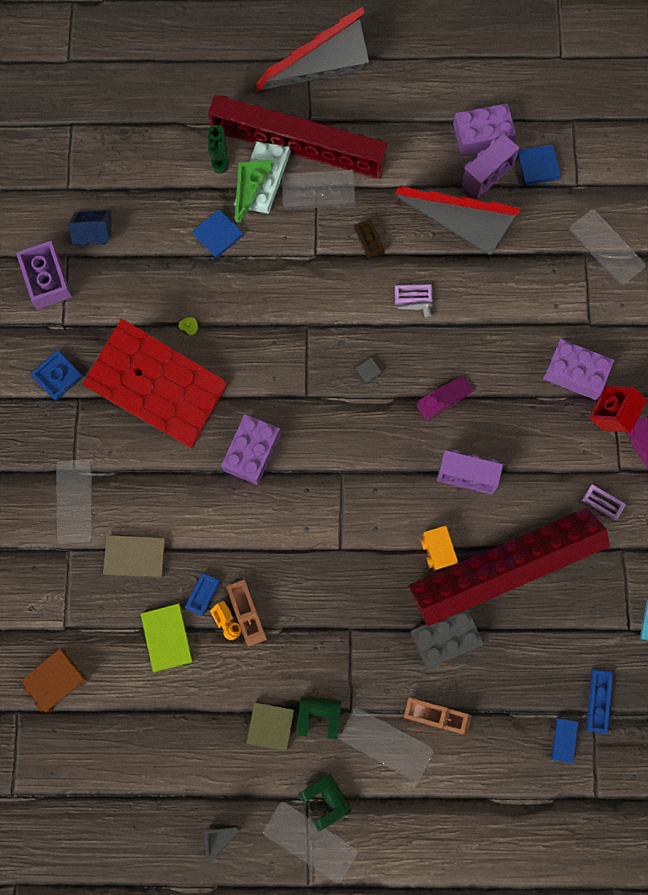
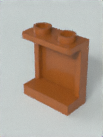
(53, 680)

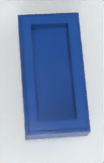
(202, 594)
(564, 740)

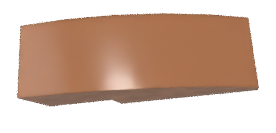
(246, 613)
(437, 716)

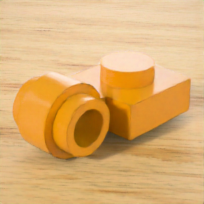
(223, 618)

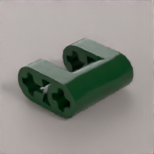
(217, 148)
(320, 708)
(332, 795)

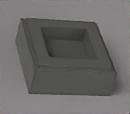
(368, 370)

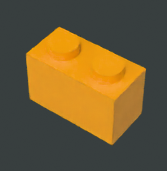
(439, 549)

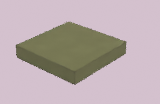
(270, 726)

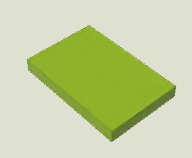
(166, 638)

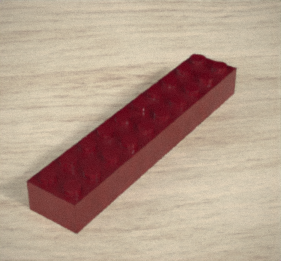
(304, 137)
(509, 566)

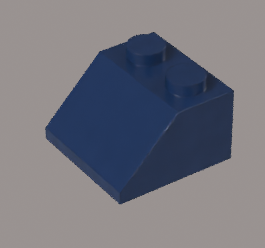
(91, 227)

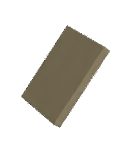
(134, 556)

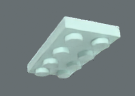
(279, 155)

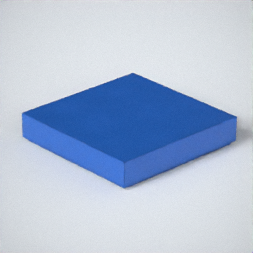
(538, 165)
(217, 233)
(57, 375)

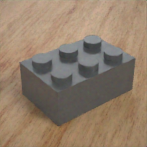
(446, 639)

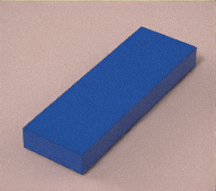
(599, 701)

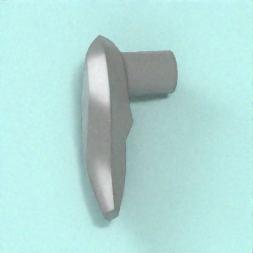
(425, 306)

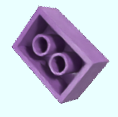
(481, 126)
(489, 166)
(44, 275)
(578, 369)
(251, 449)
(469, 471)

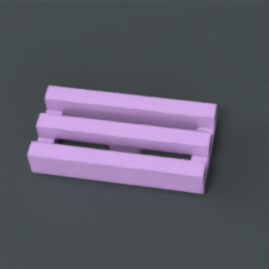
(405, 298)
(614, 517)

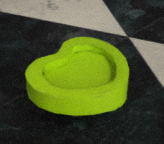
(189, 326)

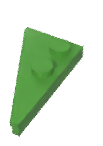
(249, 182)

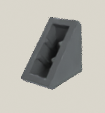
(217, 838)

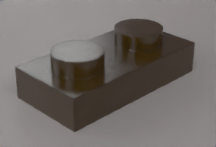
(369, 239)

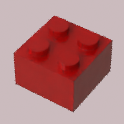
(618, 409)

